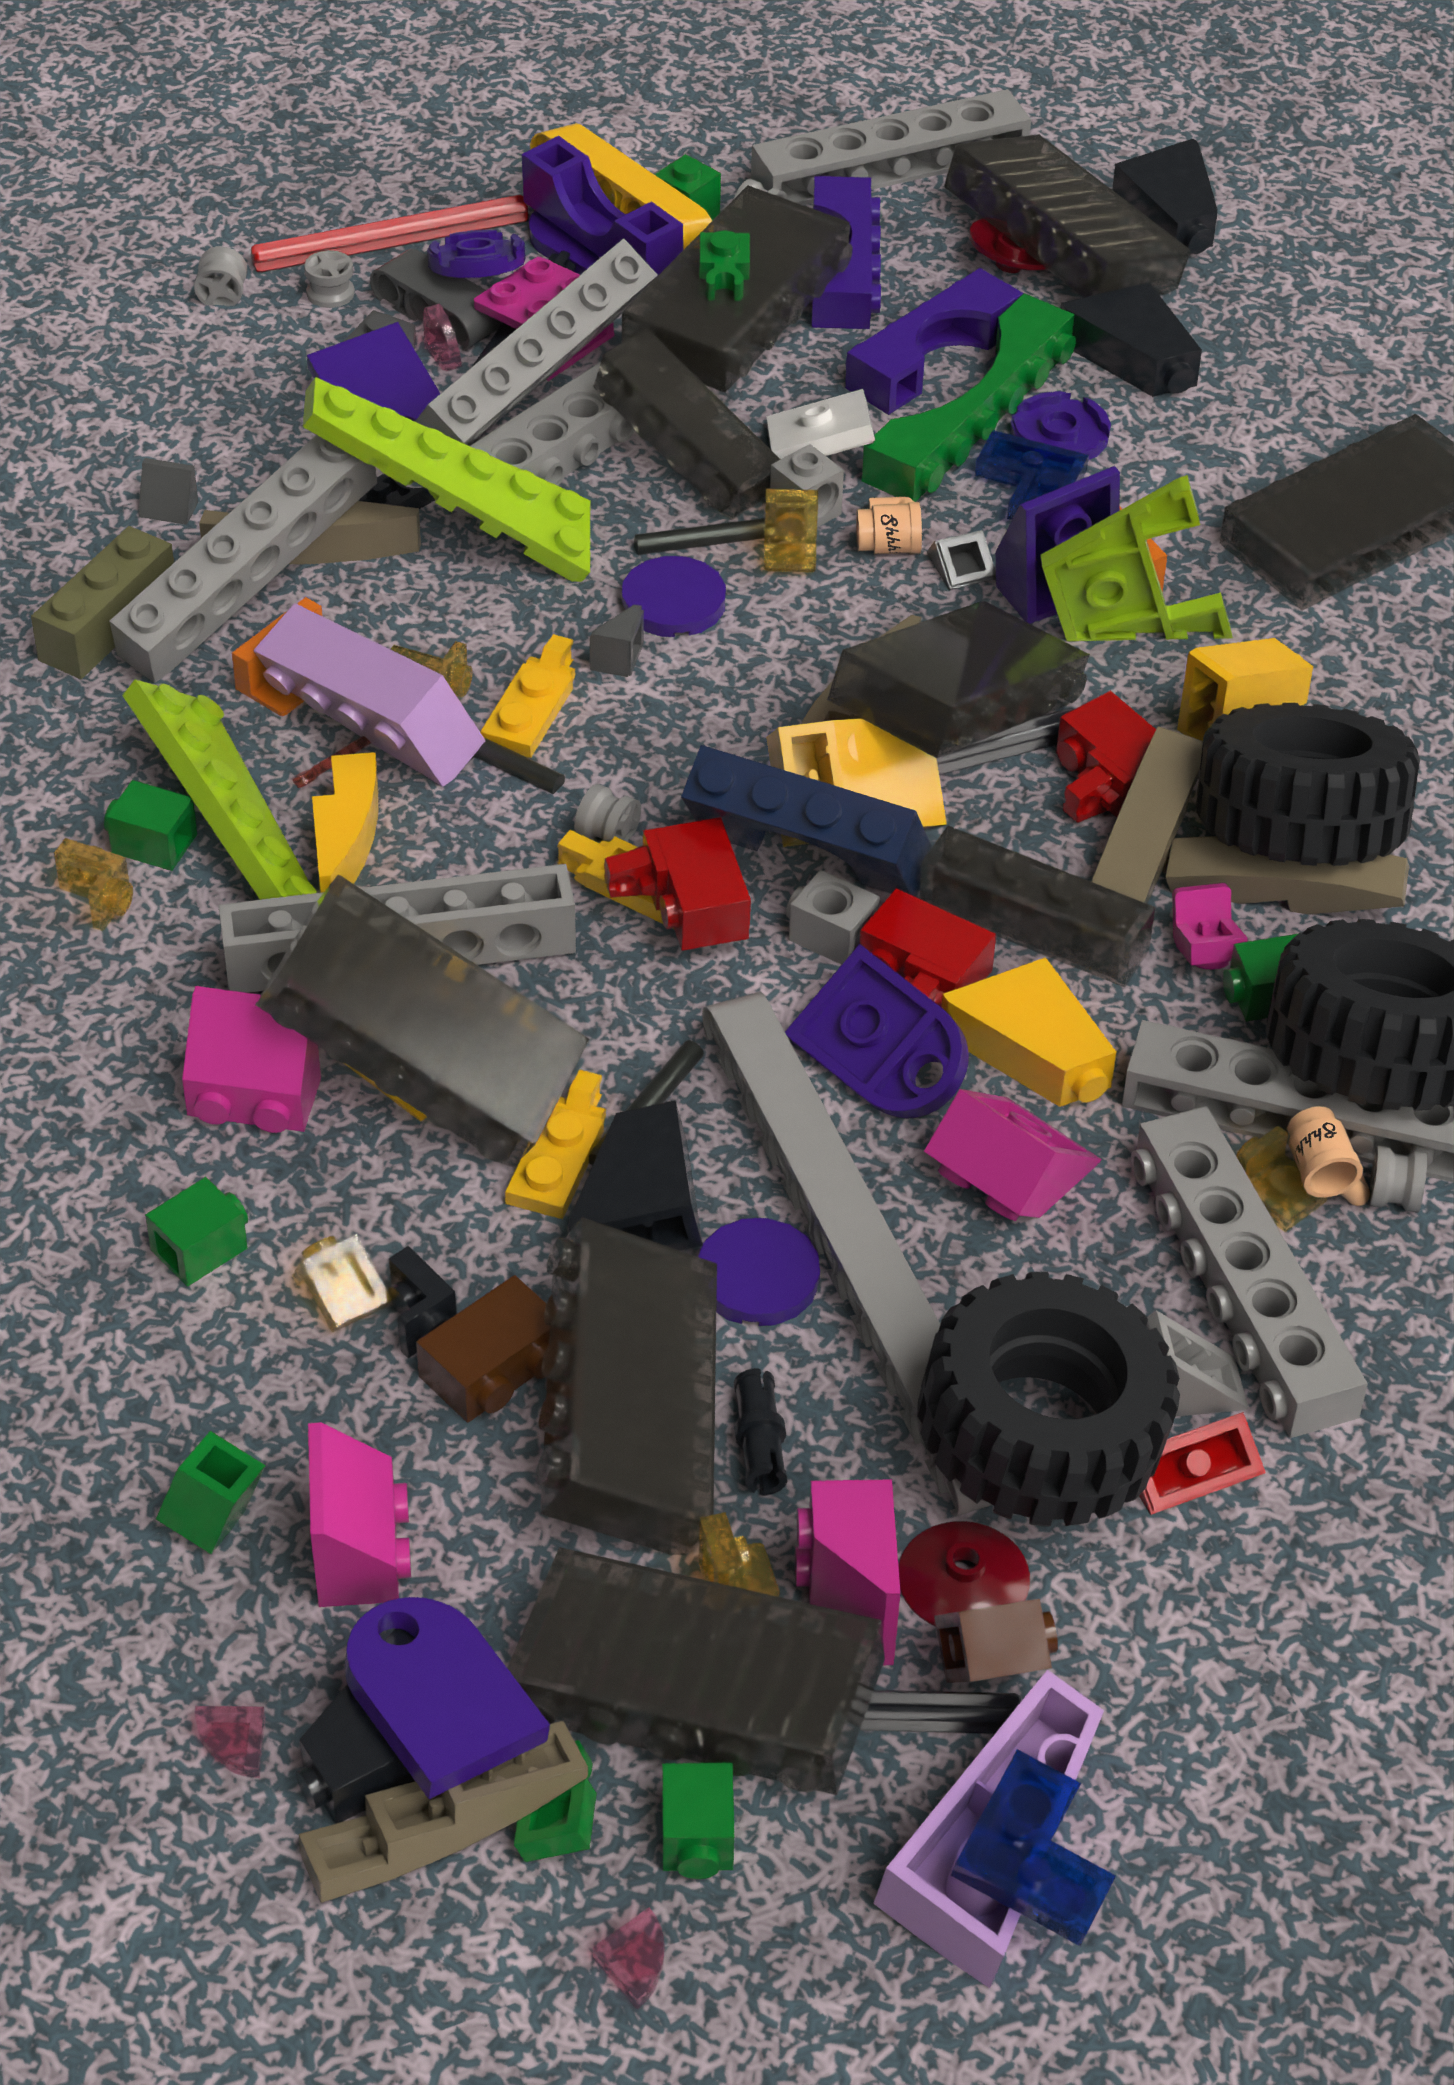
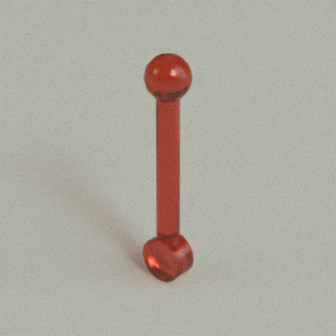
(310, 774)

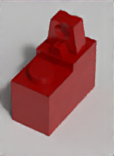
(1106, 747)
(691, 881)
(928, 945)

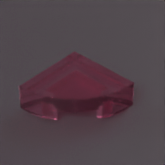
(440, 338)
(233, 1736)
(634, 1957)

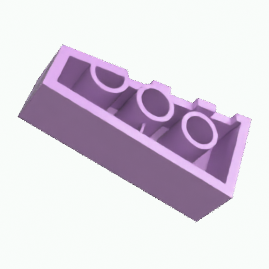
(371, 692)
(917, 1889)

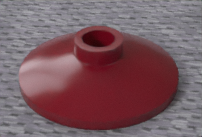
(1000, 248)
(938, 1587)

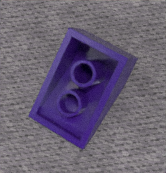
(1042, 526)

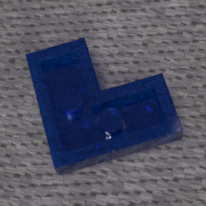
(1029, 466)
(1017, 1861)

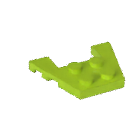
(1108, 581)

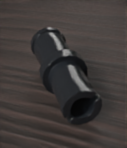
(760, 1432)

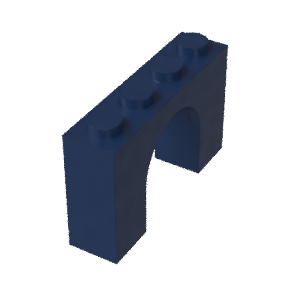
(869, 834)

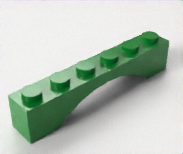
(920, 448)

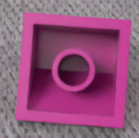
(246, 1064)
(1007, 1154)
(355, 1520)
(851, 1552)

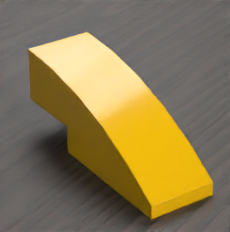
(347, 819)

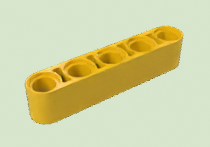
(629, 183)

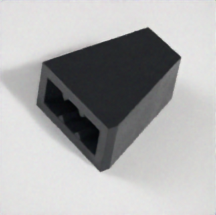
(1172, 192)
(1136, 339)
(644, 1179)
(348, 1755)

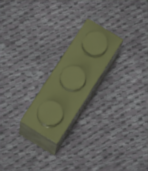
(74, 624)

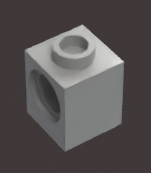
(811, 471)
(829, 915)

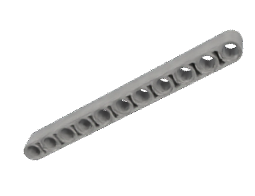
(836, 1203)

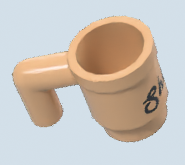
(890, 526)
(1326, 1156)

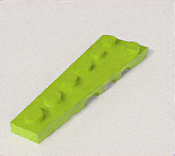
(505, 498)
(219, 783)

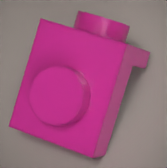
(1204, 925)

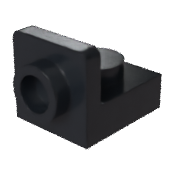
(419, 1297)

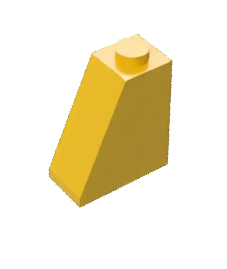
(1237, 677)
(1035, 1033)

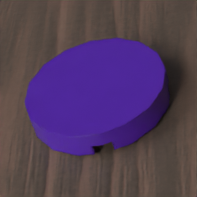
(476, 254)
(1084, 433)
(675, 595)
(763, 1270)

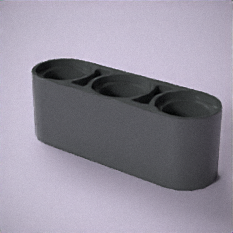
(413, 286)

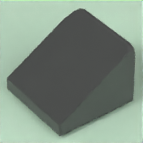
(167, 491)
(963, 560)
(618, 643)

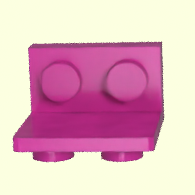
(526, 292)

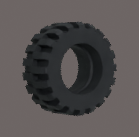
(1307, 783)
(1367, 1013)
(1033, 1460)

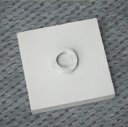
(826, 425)

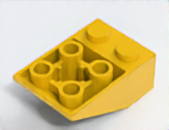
(860, 760)

